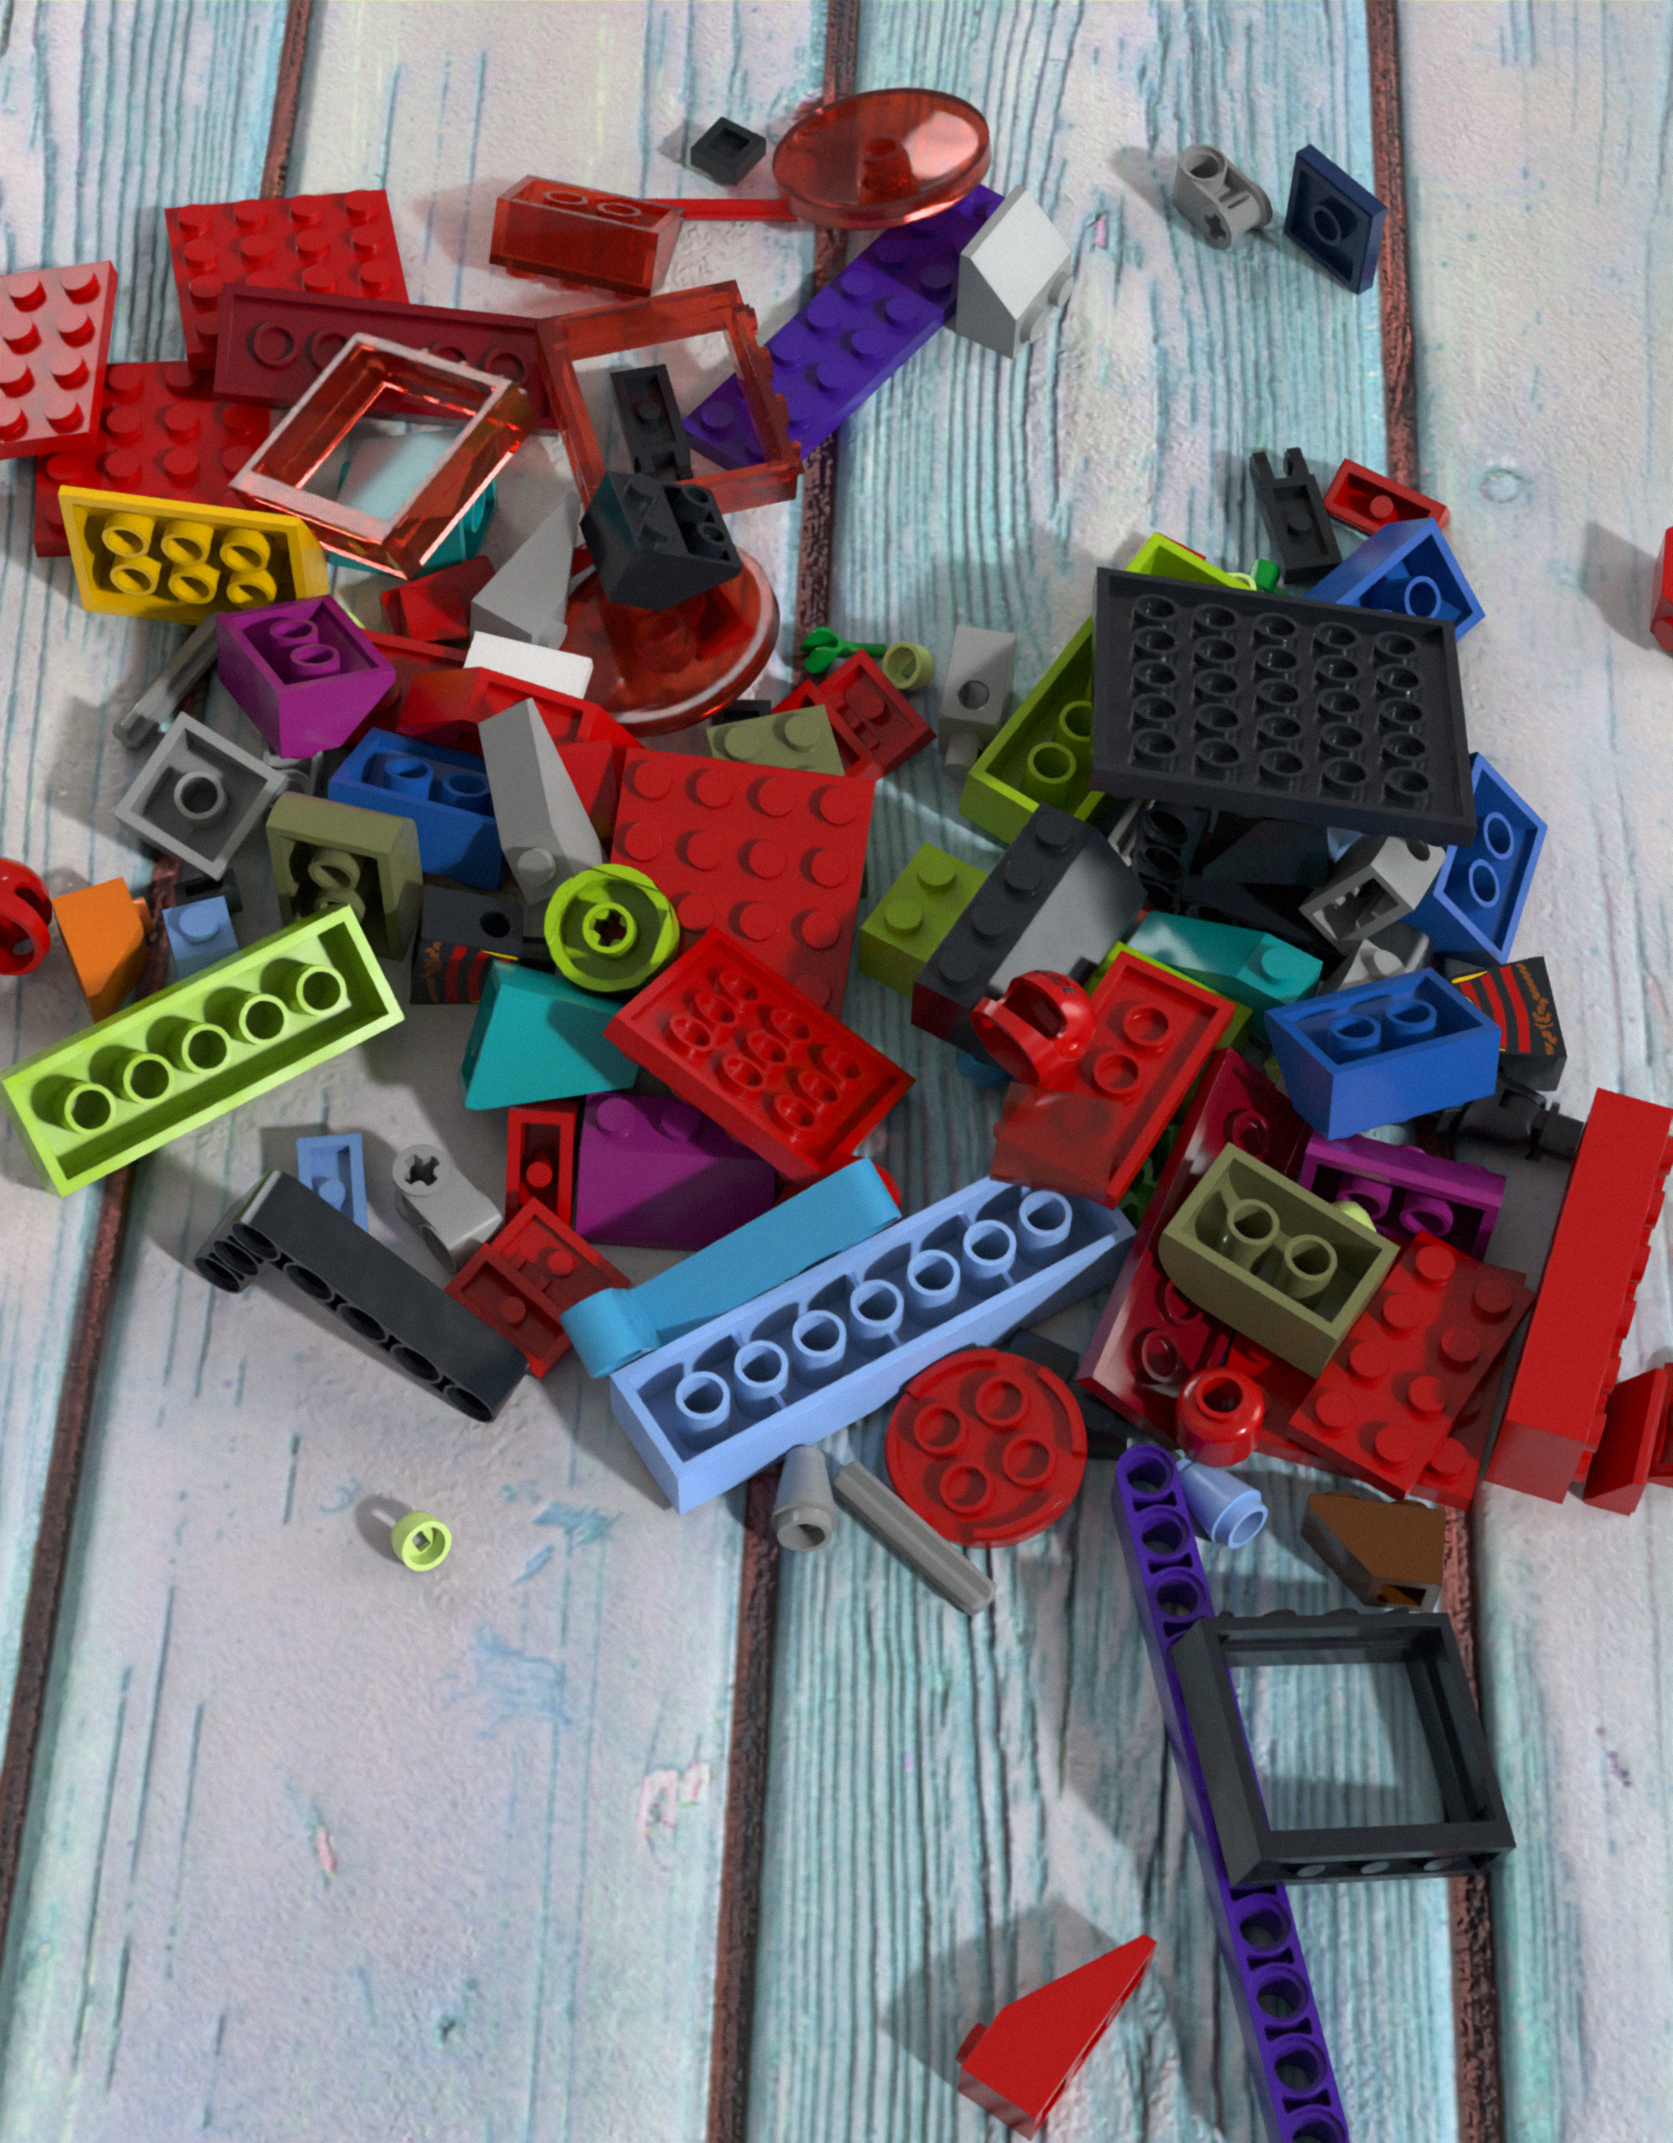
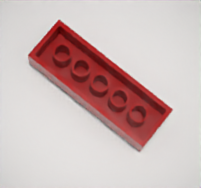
(1584, 1299)

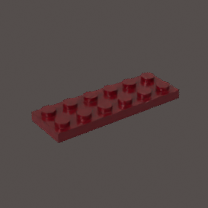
(283, 339)
(1149, 1329)

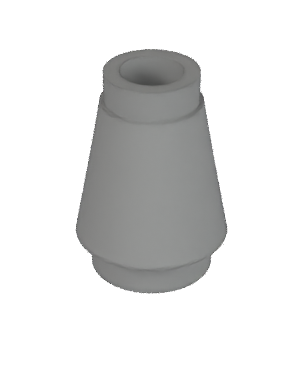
(804, 1502)

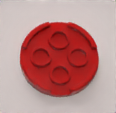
(986, 1448)

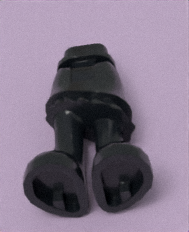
(1510, 1124)

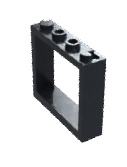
(1426, 1643)

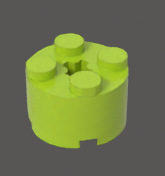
(595, 900)

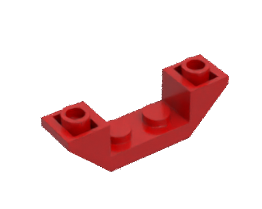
(462, 698)

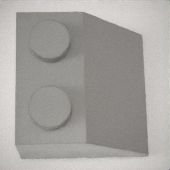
(1012, 276)
(198, 797)

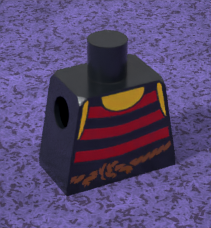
(458, 940)
(1523, 1005)

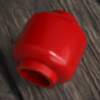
(1218, 1417)

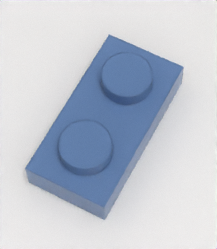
(336, 1172)

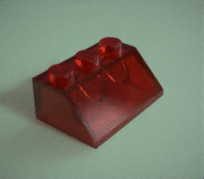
(585, 237)

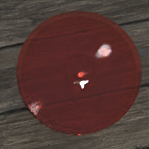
(882, 159)
(678, 663)

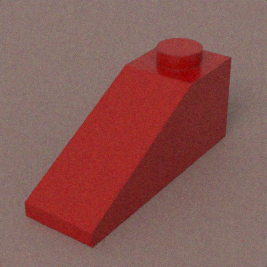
(1045, 2038)

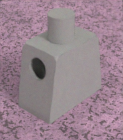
(1399, 878)

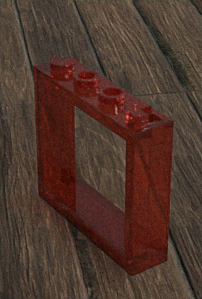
(658, 321)
(334, 404)

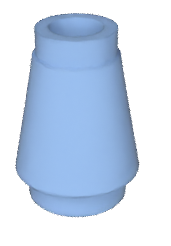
(1221, 1503)

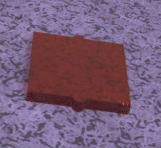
(1056, 1141)

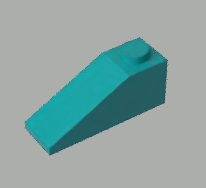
(1232, 961)

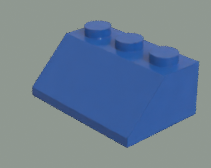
(1404, 572)
(440, 791)
(1482, 889)
(1383, 1052)

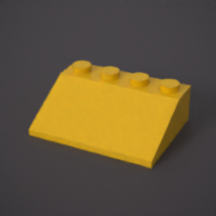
(185, 557)

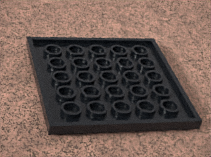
(1278, 708)

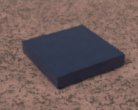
(1334, 219)

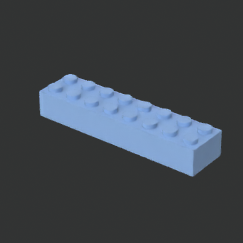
(859, 1331)

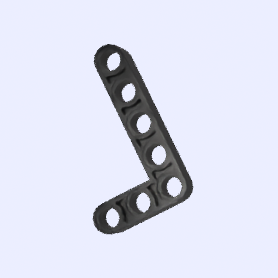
(1170, 867)
(366, 1288)

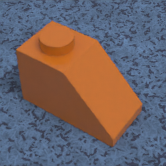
(104, 942)

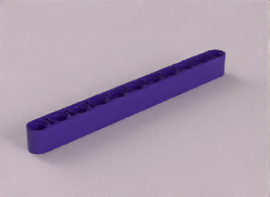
(1250, 1969)

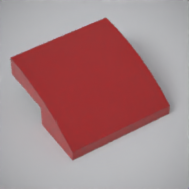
(867, 717)
(532, 1278)

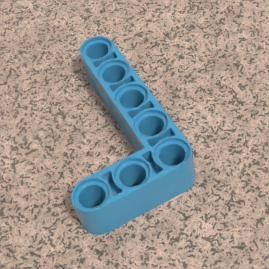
(770, 1250)

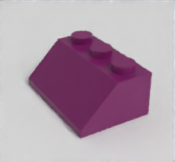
(301, 672)
(664, 1175)
(1407, 1189)

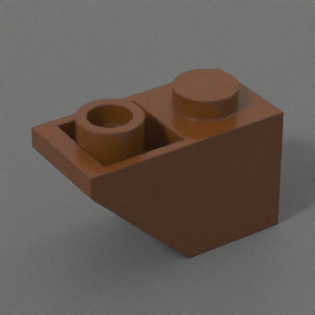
(1379, 1549)

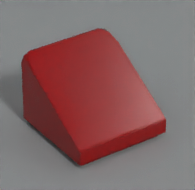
(433, 615)

